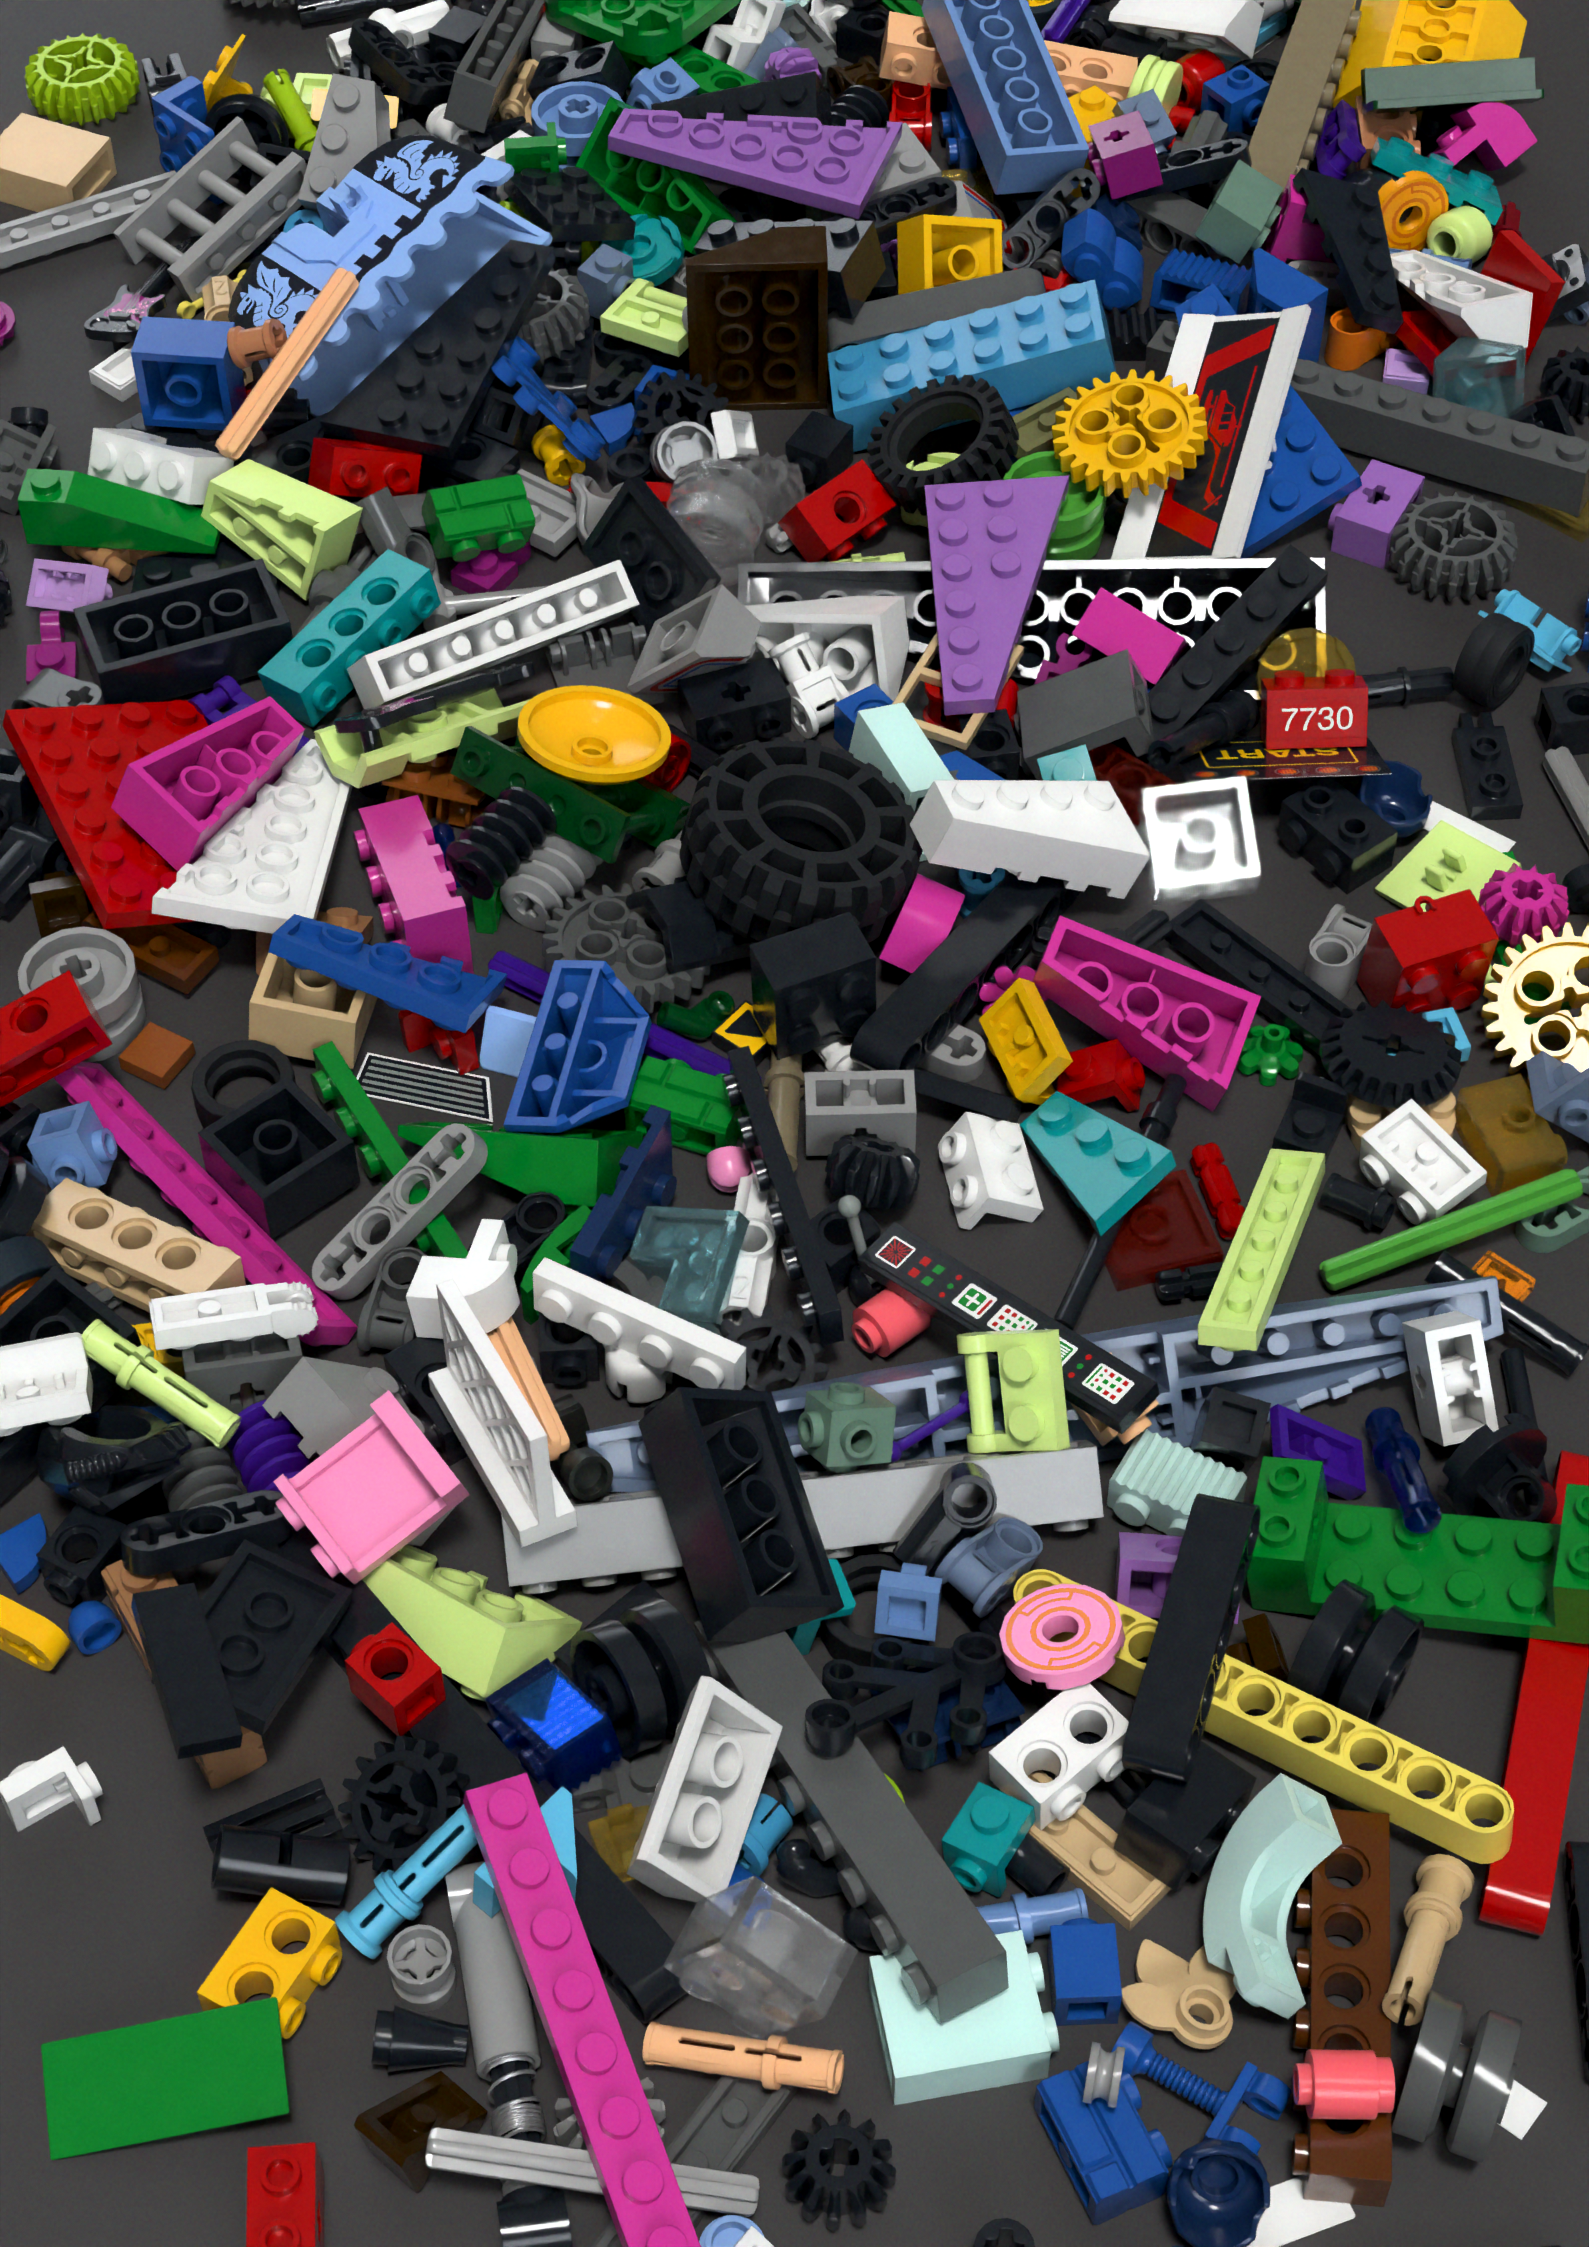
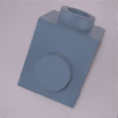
(1153, 115)

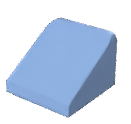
(505, 1040)

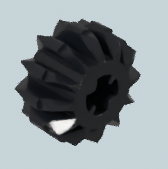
(1569, 379)
(872, 1171)
(814, 2162)

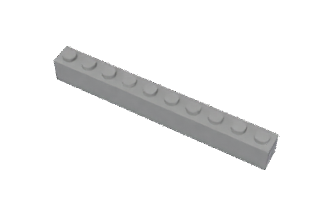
(850, 1510)

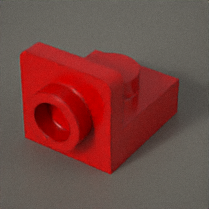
(455, 1045)

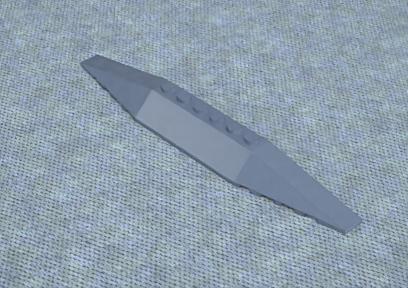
(1303, 1358)

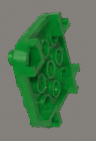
(639, 26)

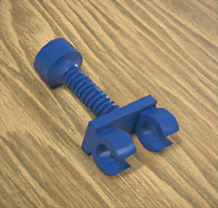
(1258, 2089)

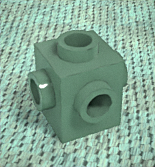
(847, 1427)

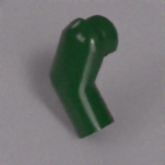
(698, 1020)

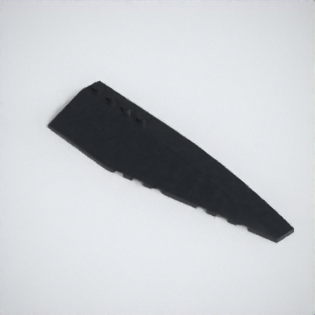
(1174, 592)

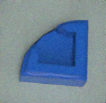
(614, 427)
(19, 1552)

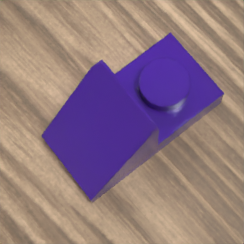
(1307, 1439)

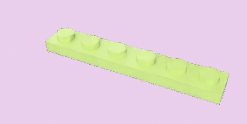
(1261, 1251)

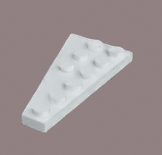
(267, 856)

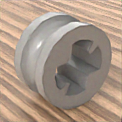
(1104, 2075)

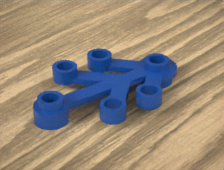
(533, 396)

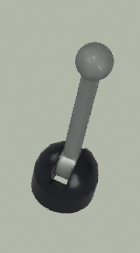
(858, 1282)

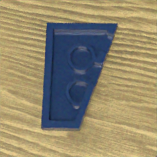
(614, 1221)

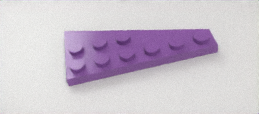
(768, 154)
(985, 567)

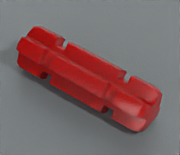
(1218, 1188)

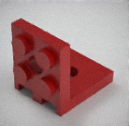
(1509, 262)

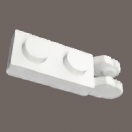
(232, 1314)

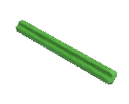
(1451, 1229)

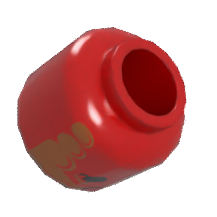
(1198, 68)

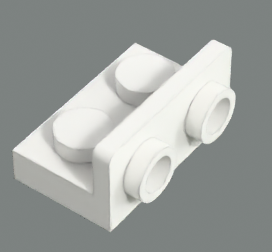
(1418, 1164)

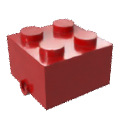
(1429, 956)

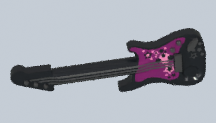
(123, 316)
(372, 719)

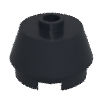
(259, 116)

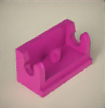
(1115, 626)

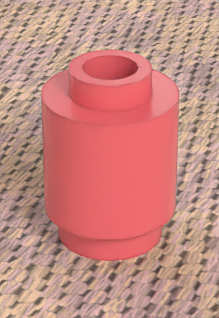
(887, 1323)
(1344, 2084)

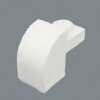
(740, 41)
(482, 1278)

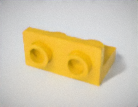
(1025, 1042)

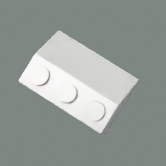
(1214, 25)
(705, 1795)

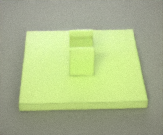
(1442, 865)

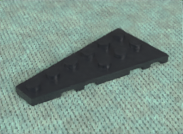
(440, 374)

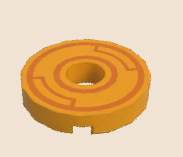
(1428, 202)

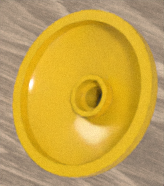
(593, 734)

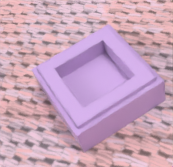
(1405, 370)

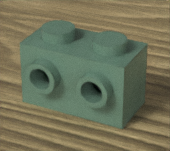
(1240, 213)

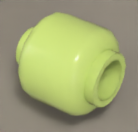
(1460, 234)

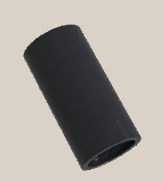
(289, 1862)

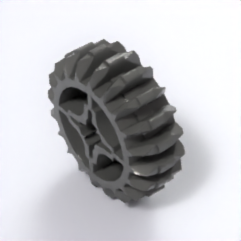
(557, 316)
(1453, 546)

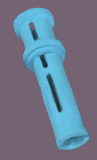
(400, 1892)

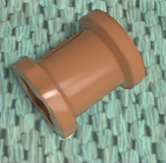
(256, 342)

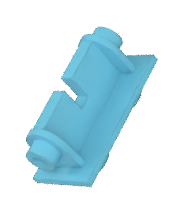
(1552, 636)

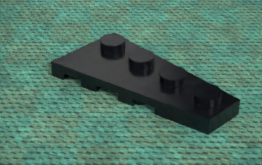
(1357, 245)

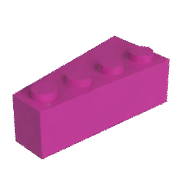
(413, 882)
(1152, 1005)

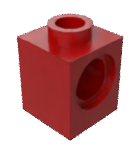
(398, 1701)

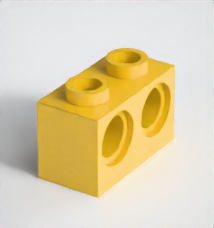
(257, 1966)

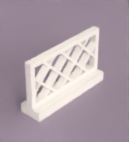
(497, 1425)

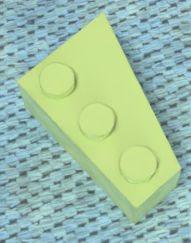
(282, 522)

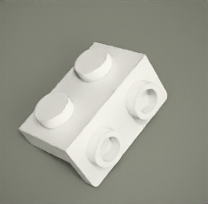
(988, 1170)
(44, 1382)

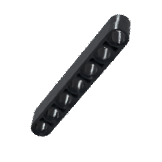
(950, 978)

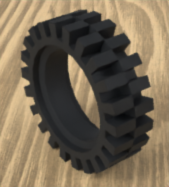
(929, 411)

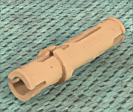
(767, 2061)

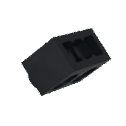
(595, 64)

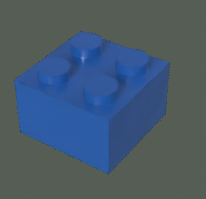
(186, 373)

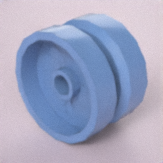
(575, 111)

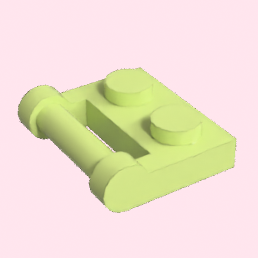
(648, 318)
(1029, 1389)

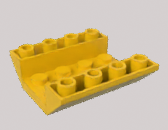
(1417, 30)

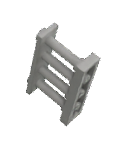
(237, 232)

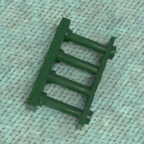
(585, 813)

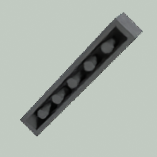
(492, 63)

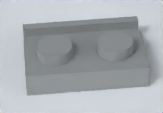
(553, 513)

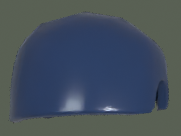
(1396, 798)
(1218, 2194)

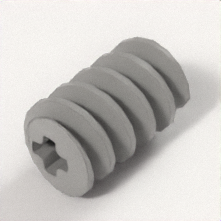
(546, 881)

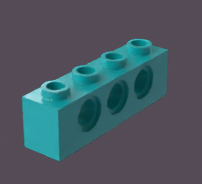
(369, 615)

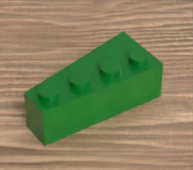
(649, 186)

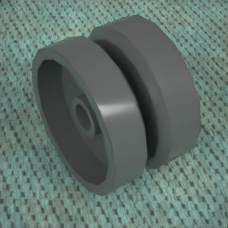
(1464, 2078)

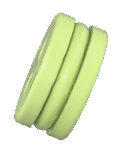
(1162, 77)

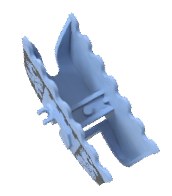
(411, 237)

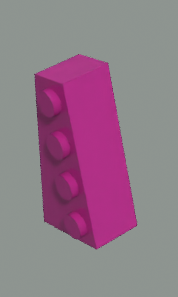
(201, 781)

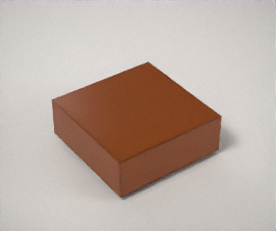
(157, 1055)

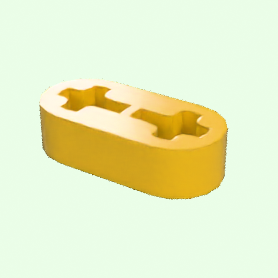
(30, 1636)

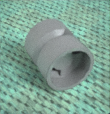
(679, 446)

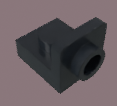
(1312, 1116)

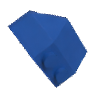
(579, 1051)

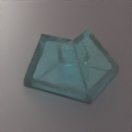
(1481, 375)

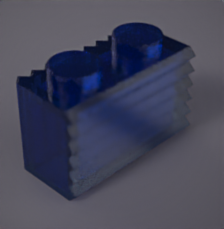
(553, 1727)

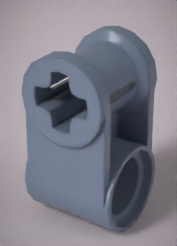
(991, 1563)

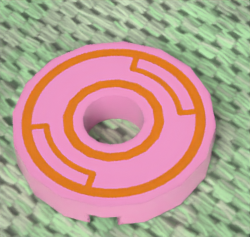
(1058, 1610)

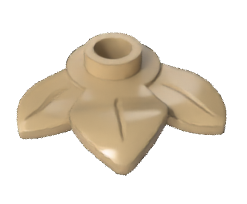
(1175, 1990)

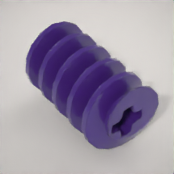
(266, 1448)

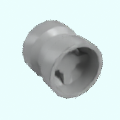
(418, 1953)

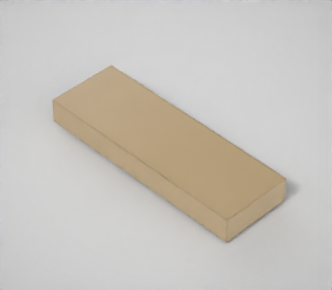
(1098, 1868)

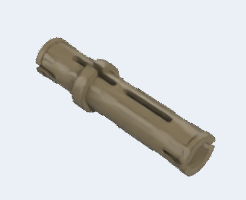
(784, 1089)

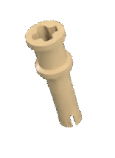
(1432, 1920)

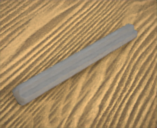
(573, 2169)

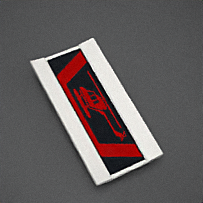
(1242, 380)

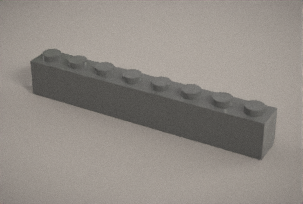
(868, 1833)

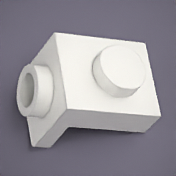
(48, 1785)

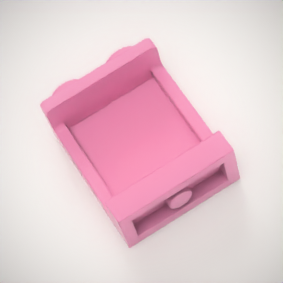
(370, 1492)

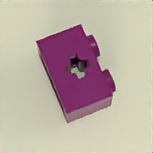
(1123, 155)

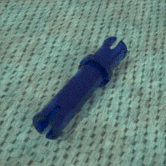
(1387, 1452)

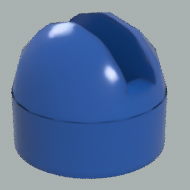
(93, 1626)

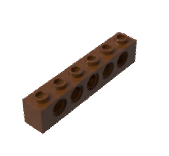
(1358, 2164)

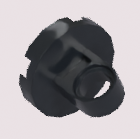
(1494, 1466)

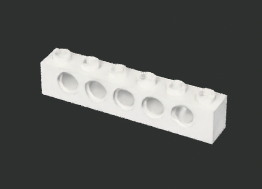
(493, 635)

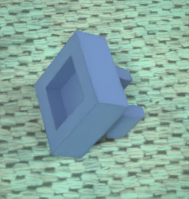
(908, 1603)

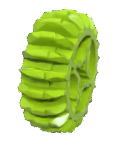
(82, 79)

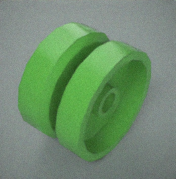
(1080, 515)

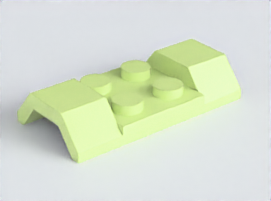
(415, 738)

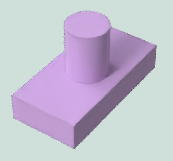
(66, 585)

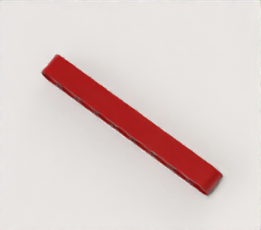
(1539, 1761)

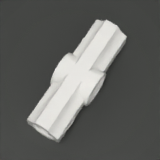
(408, 26)
(756, 1259)

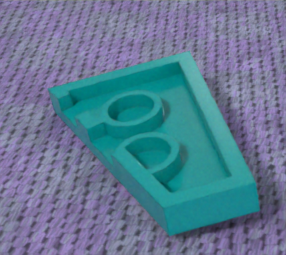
(1475, 188)
(1095, 1158)

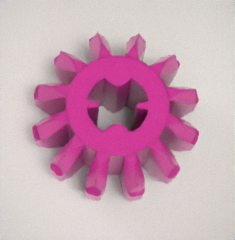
(1523, 903)

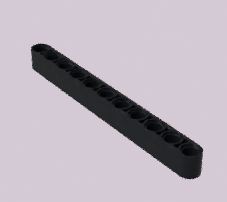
(620, 1930)

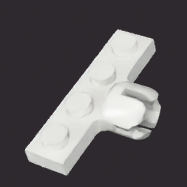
(638, 1338)

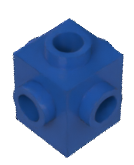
(1236, 97)

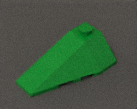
(98, 513)
(569, 1164)

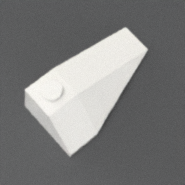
(1465, 299)
(856, 635)

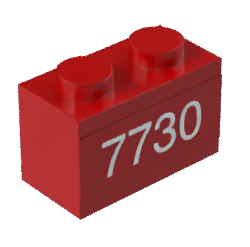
(1314, 710)

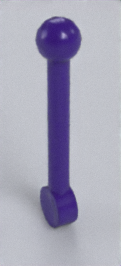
(930, 1427)

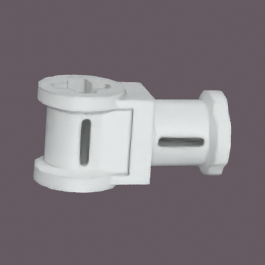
(808, 685)

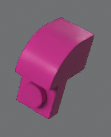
(1491, 130)
(922, 923)

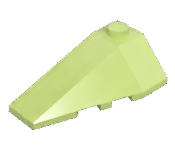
(463, 1627)

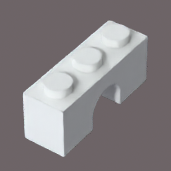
(152, 466)

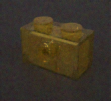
(1506, 1134)

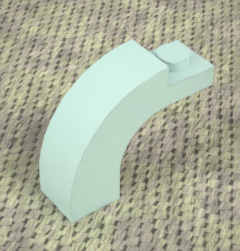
(1253, 1885)

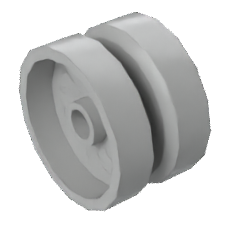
(103, 969)

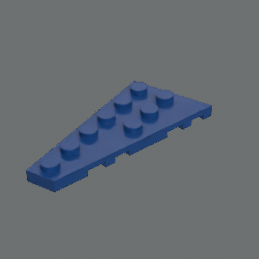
(1305, 469)

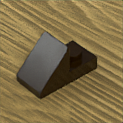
(400, 2126)

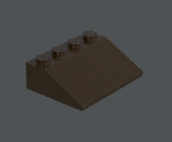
(762, 319)

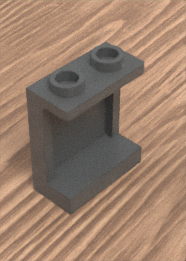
(1087, 708)

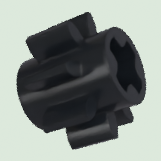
(287, 414)

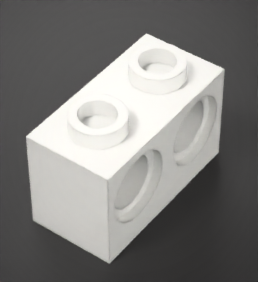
(1049, 1744)

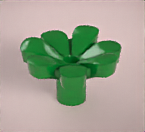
(1270, 1053)

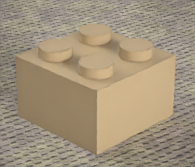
(306, 1010)

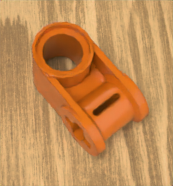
(1354, 344)

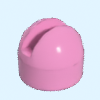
(726, 1167)

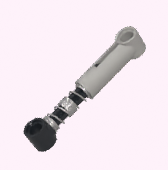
(505, 2055)

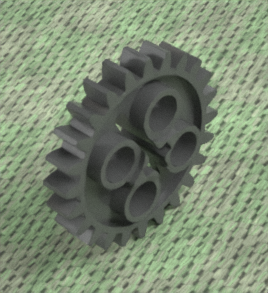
(624, 938)

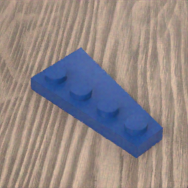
(389, 972)

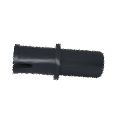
(1408, 685)

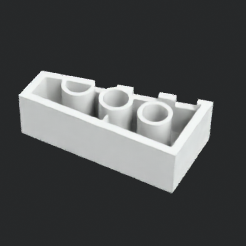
(1032, 831)

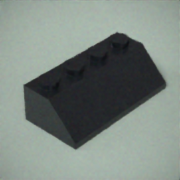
(738, 1513)

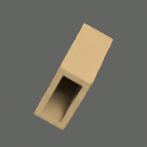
(52, 163)

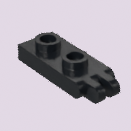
(1486, 769)

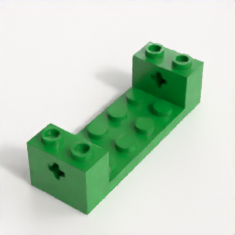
(1457, 1577)

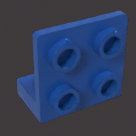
(181, 124)

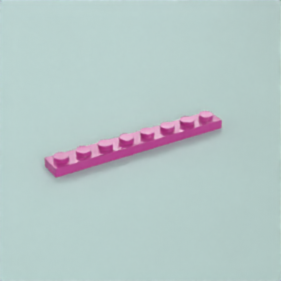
(198, 1194)
(578, 2017)

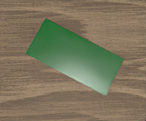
(164, 2078)

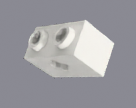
(1449, 1376)

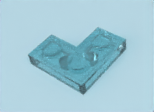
(700, 1251)

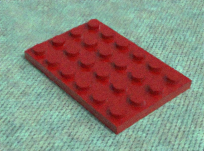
(76, 768)

